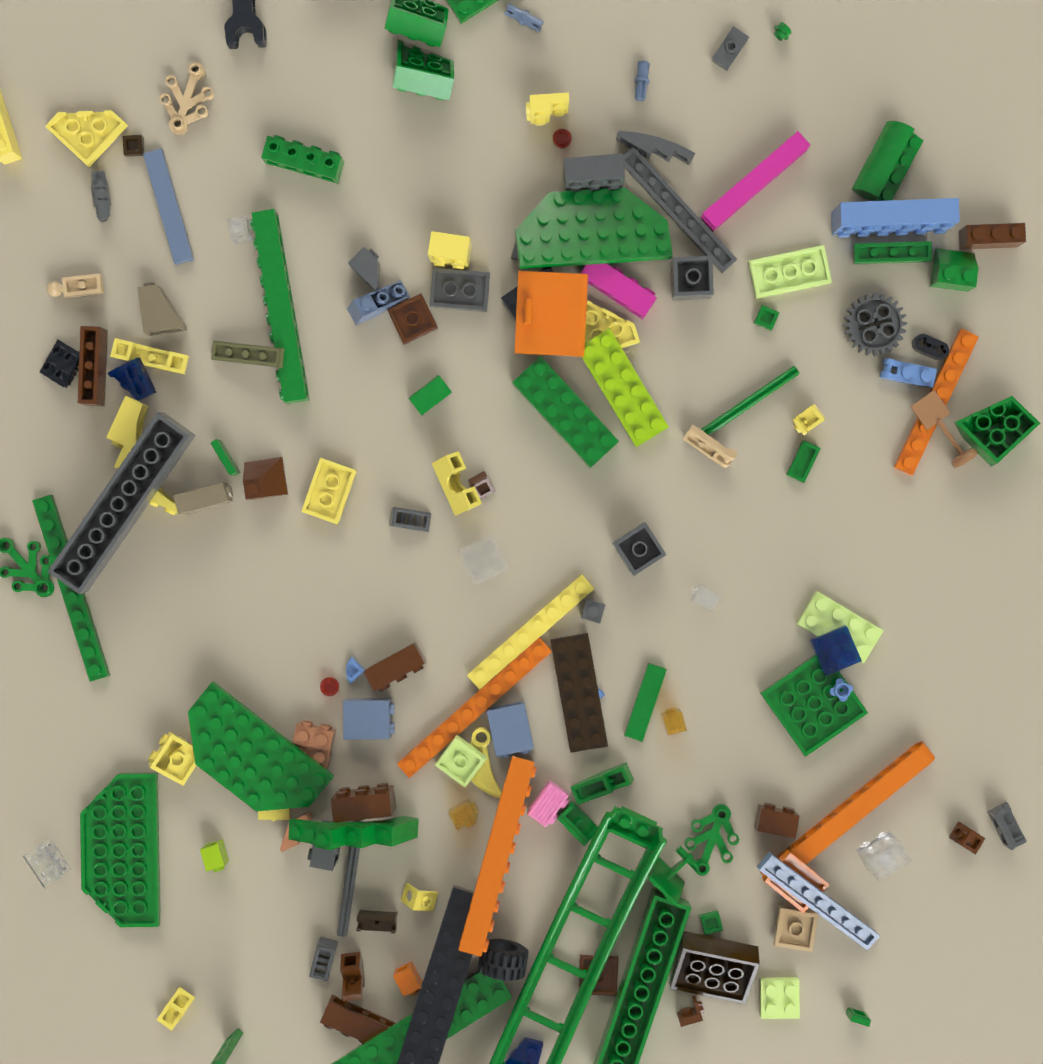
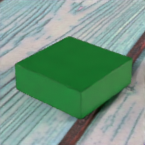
(766, 317)
(711, 922)
(858, 1016)

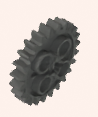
(879, 341)

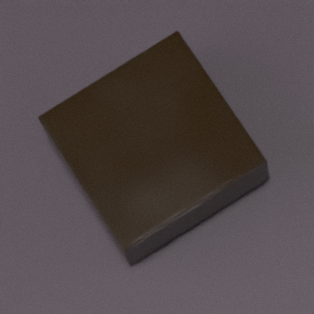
(133, 145)

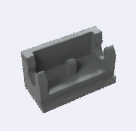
(1007, 826)

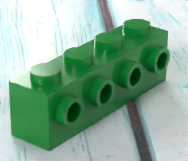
(302, 159)

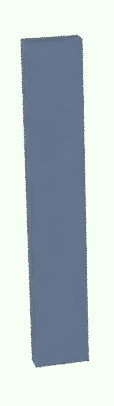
(168, 206)

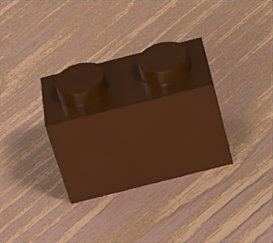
(776, 820)

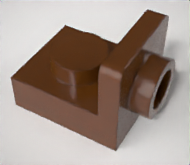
(967, 837)
(691, 1015)

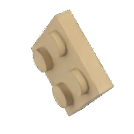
(795, 929)

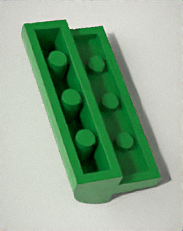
(888, 162)

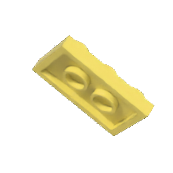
(329, 491)

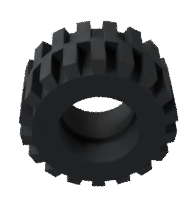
(504, 960)

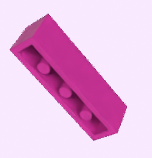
(620, 288)

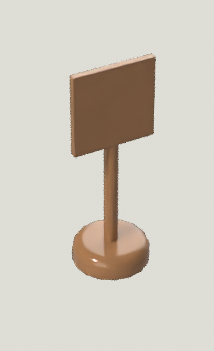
(931, 411)

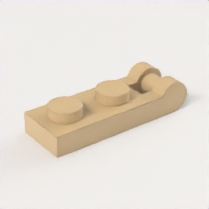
(710, 446)

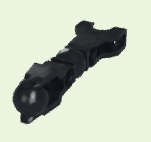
(244, 21)

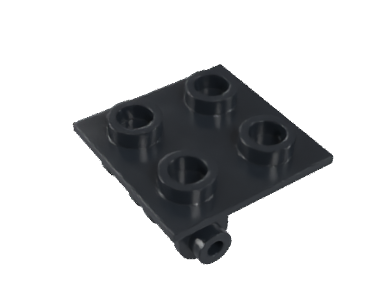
(61, 364)

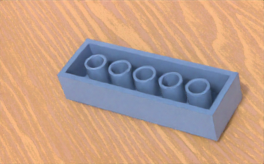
(895, 217)

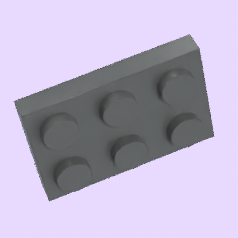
(459, 289)

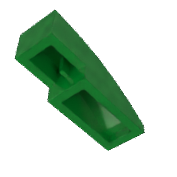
(602, 783)

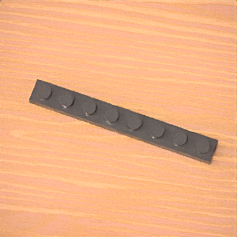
(678, 210)

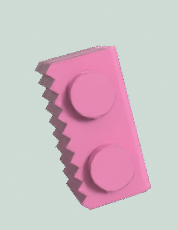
(548, 803)

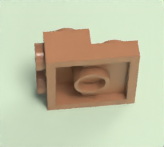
(315, 741)

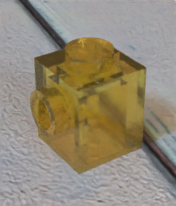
(673, 721)
(464, 814)

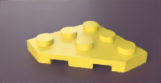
(87, 132)
(600, 319)

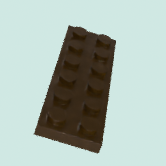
(579, 692)

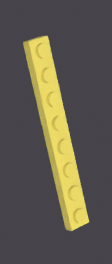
(530, 631)

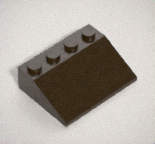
(715, 967)

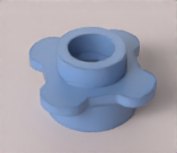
(847, 689)

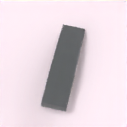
(650, 144)

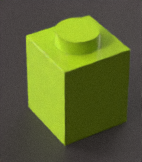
(214, 856)

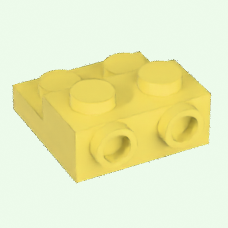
(544, 105)
(173, 758)

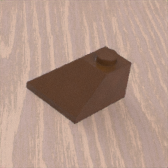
(264, 479)

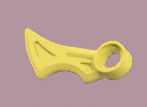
(484, 777)

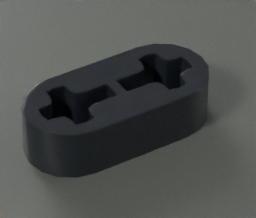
(931, 342)

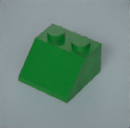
(954, 270)

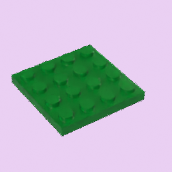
(808, 709)

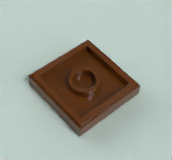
(412, 319)
(607, 981)

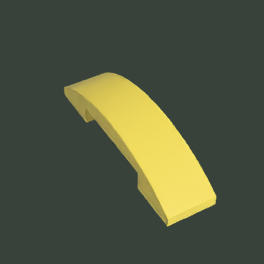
(150, 356)

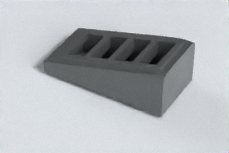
(427, 516)
(327, 947)

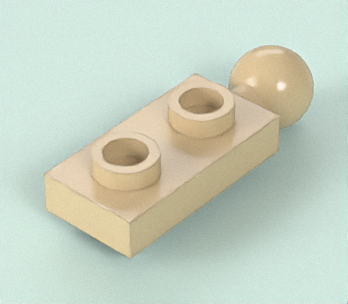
(77, 286)

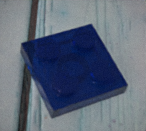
(835, 650)

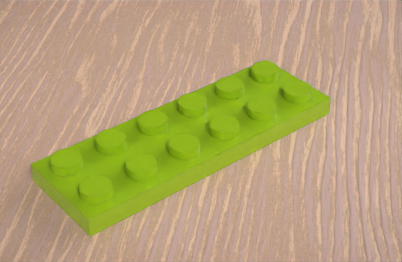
(623, 388)

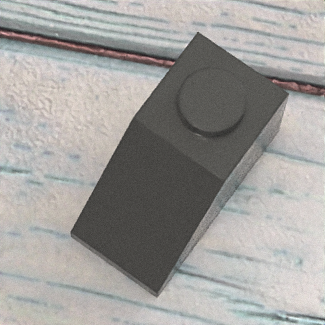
(367, 267)

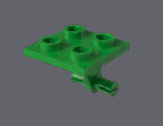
(666, 878)

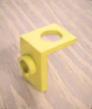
(420, 899)

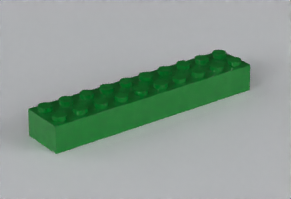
(643, 981)

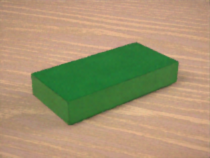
(225, 457)
(803, 461)

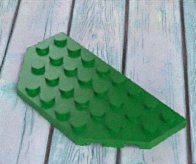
(591, 229)
(251, 755)
(123, 850)

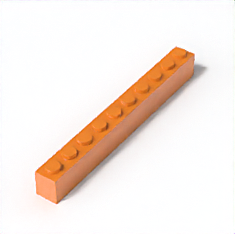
(496, 856)

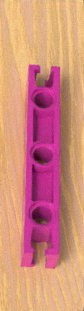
(755, 181)

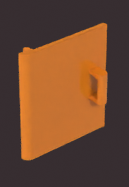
(551, 313)

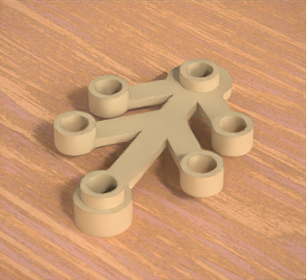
(186, 101)

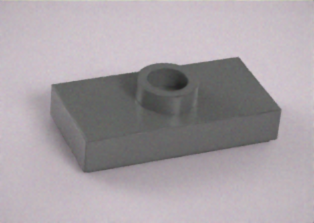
(730, 48)

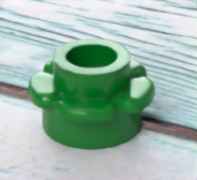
(782, 31)

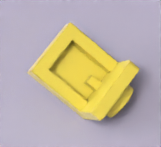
(808, 419)

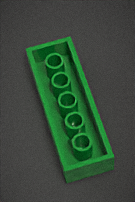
(565, 412)

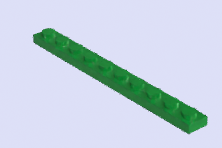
(75, 603)

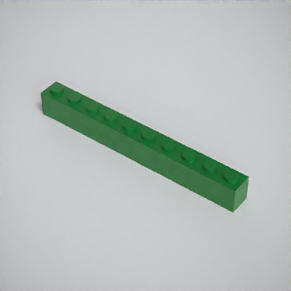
(280, 305)

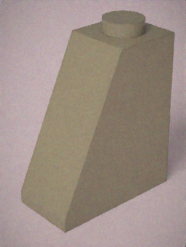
(158, 312)
(203, 498)

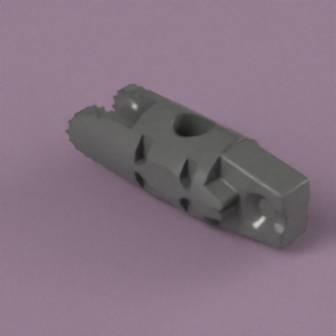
(100, 195)

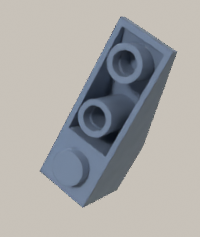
(377, 302)

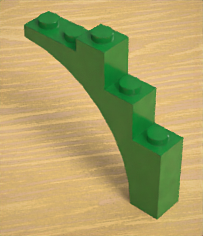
(354, 834)

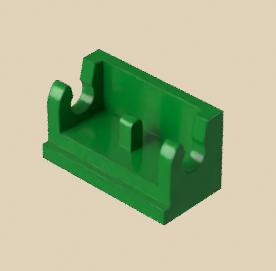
(430, 395)
(577, 823)

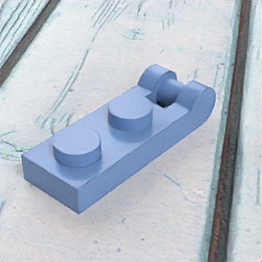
(908, 373)

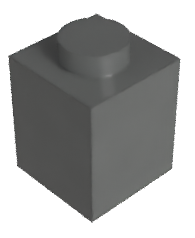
(593, 610)

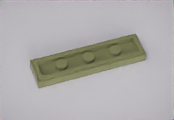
(247, 354)

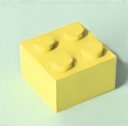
(449, 250)

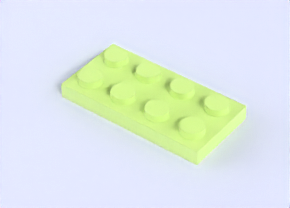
(826, 615)

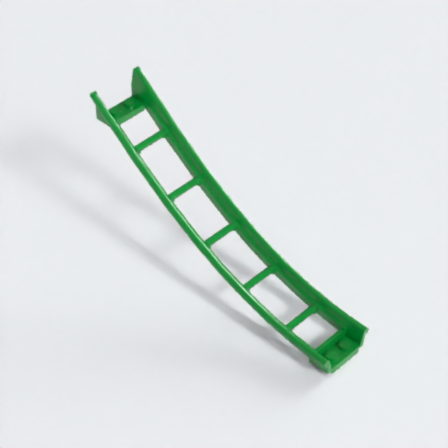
(635, 829)

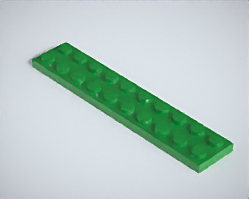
(477, 998)

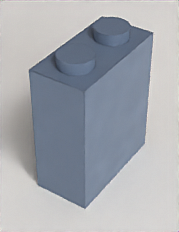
(368, 718)
(510, 729)

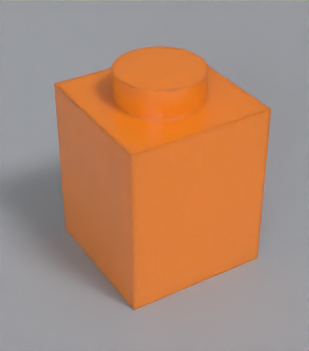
(408, 979)

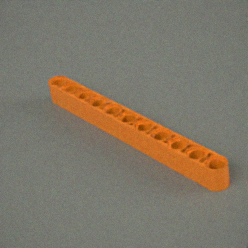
(861, 803)

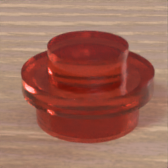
(562, 138)
(329, 686)

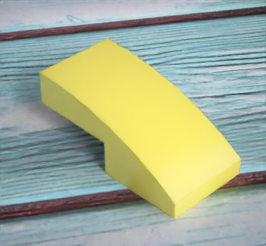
(175, 1008)

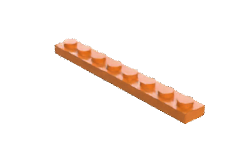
(944, 386)

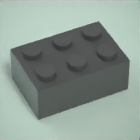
(594, 172)

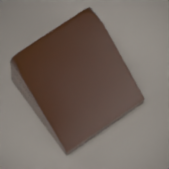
(482, 484)

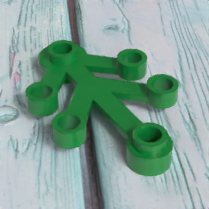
(28, 569)
(713, 836)

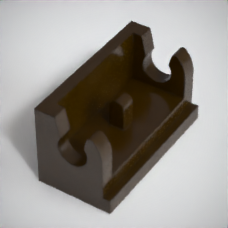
(377, 921)

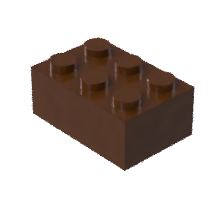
(363, 803)

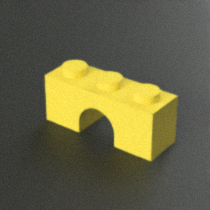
(448, 472)

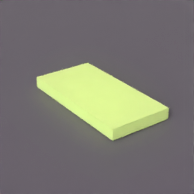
(789, 272)

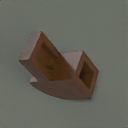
(353, 976)

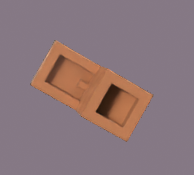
(287, 844)

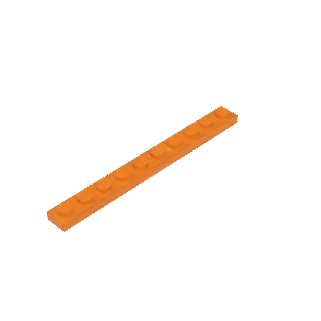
(474, 707)

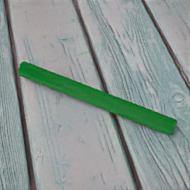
(750, 401)

